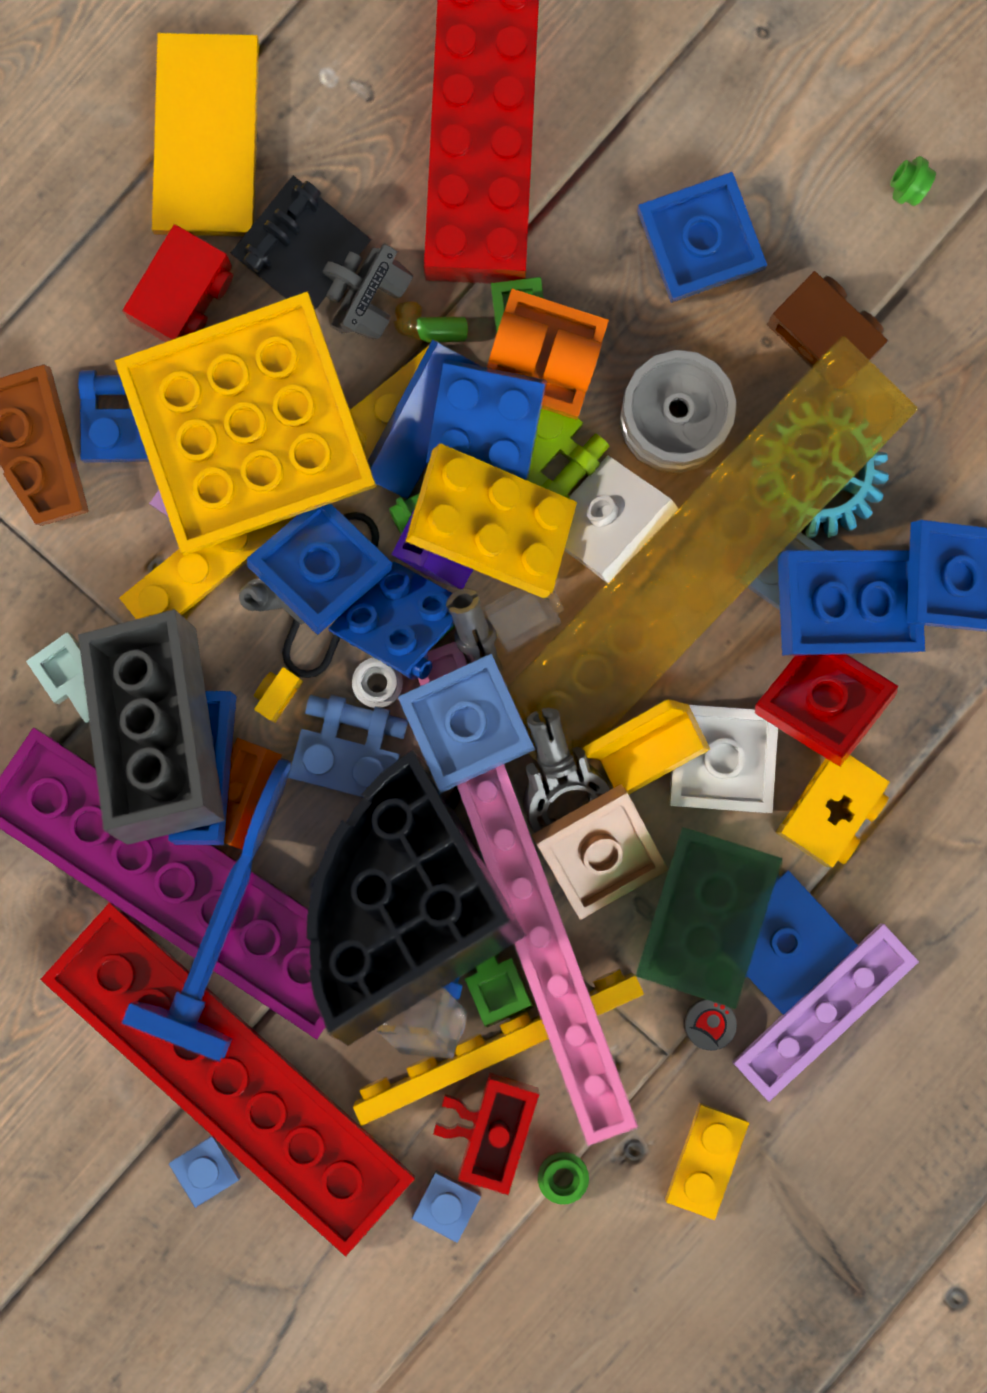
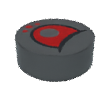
(710, 1025)

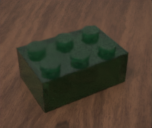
(709, 917)

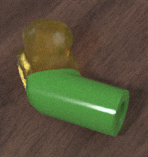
(441, 329)

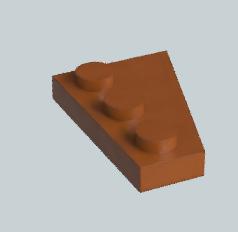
(38, 448)

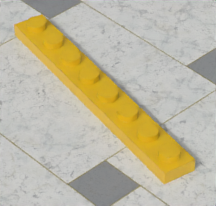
(189, 578)

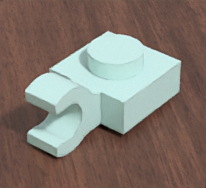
(61, 672)

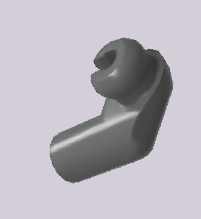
(259, 597)

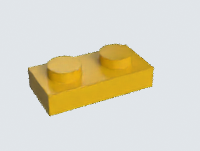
(707, 1161)

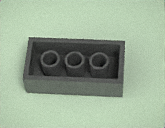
(150, 728)

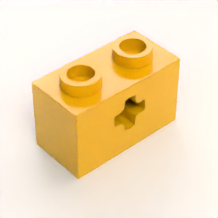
(808, 823)

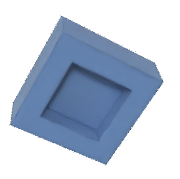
(204, 1170)
(446, 1206)

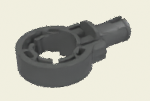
(556, 768)

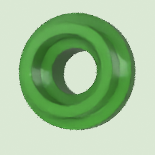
(912, 181)
(563, 1194)

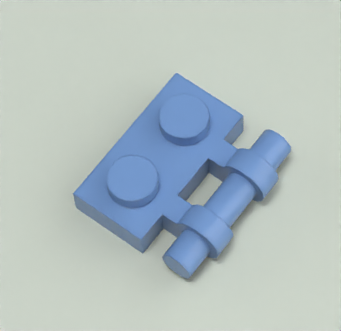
(339, 762)

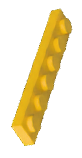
(476, 1054)

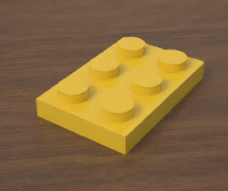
(491, 521)

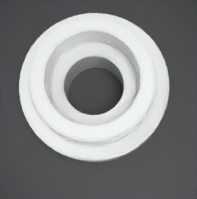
(365, 695)

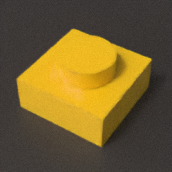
(276, 693)

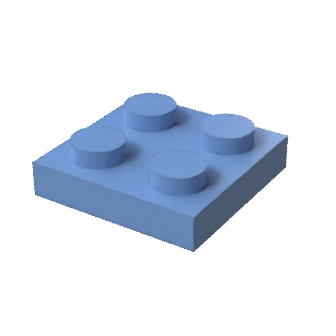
(466, 723)

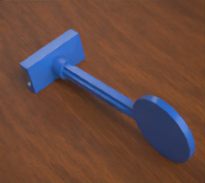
(181, 1022)

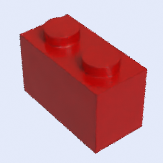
(179, 286)

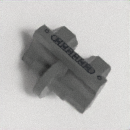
(356, 310)

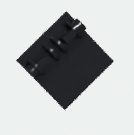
(296, 241)

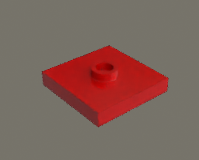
(826, 703)

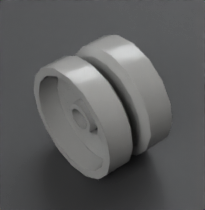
(698, 390)

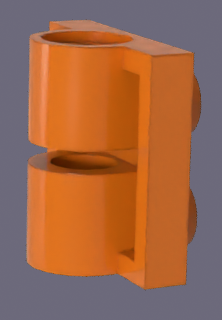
(549, 344)

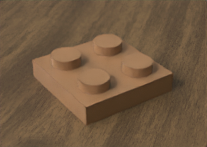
(600, 852)

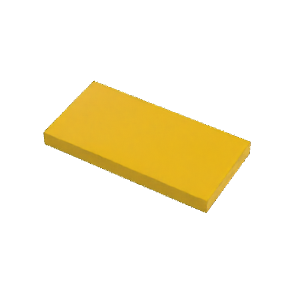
(205, 133)

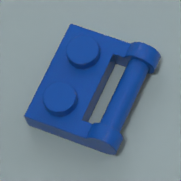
(106, 433)

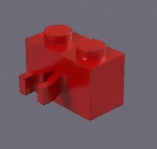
(497, 1132)

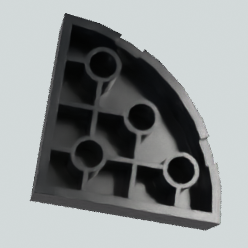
(399, 904)

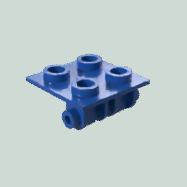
(398, 621)

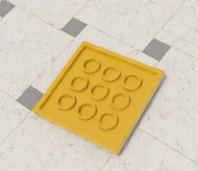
(245, 423)

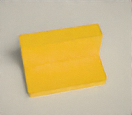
(649, 745)

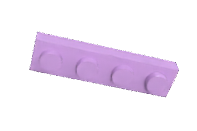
(825, 1012)

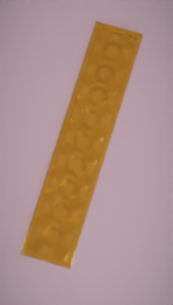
(713, 545)

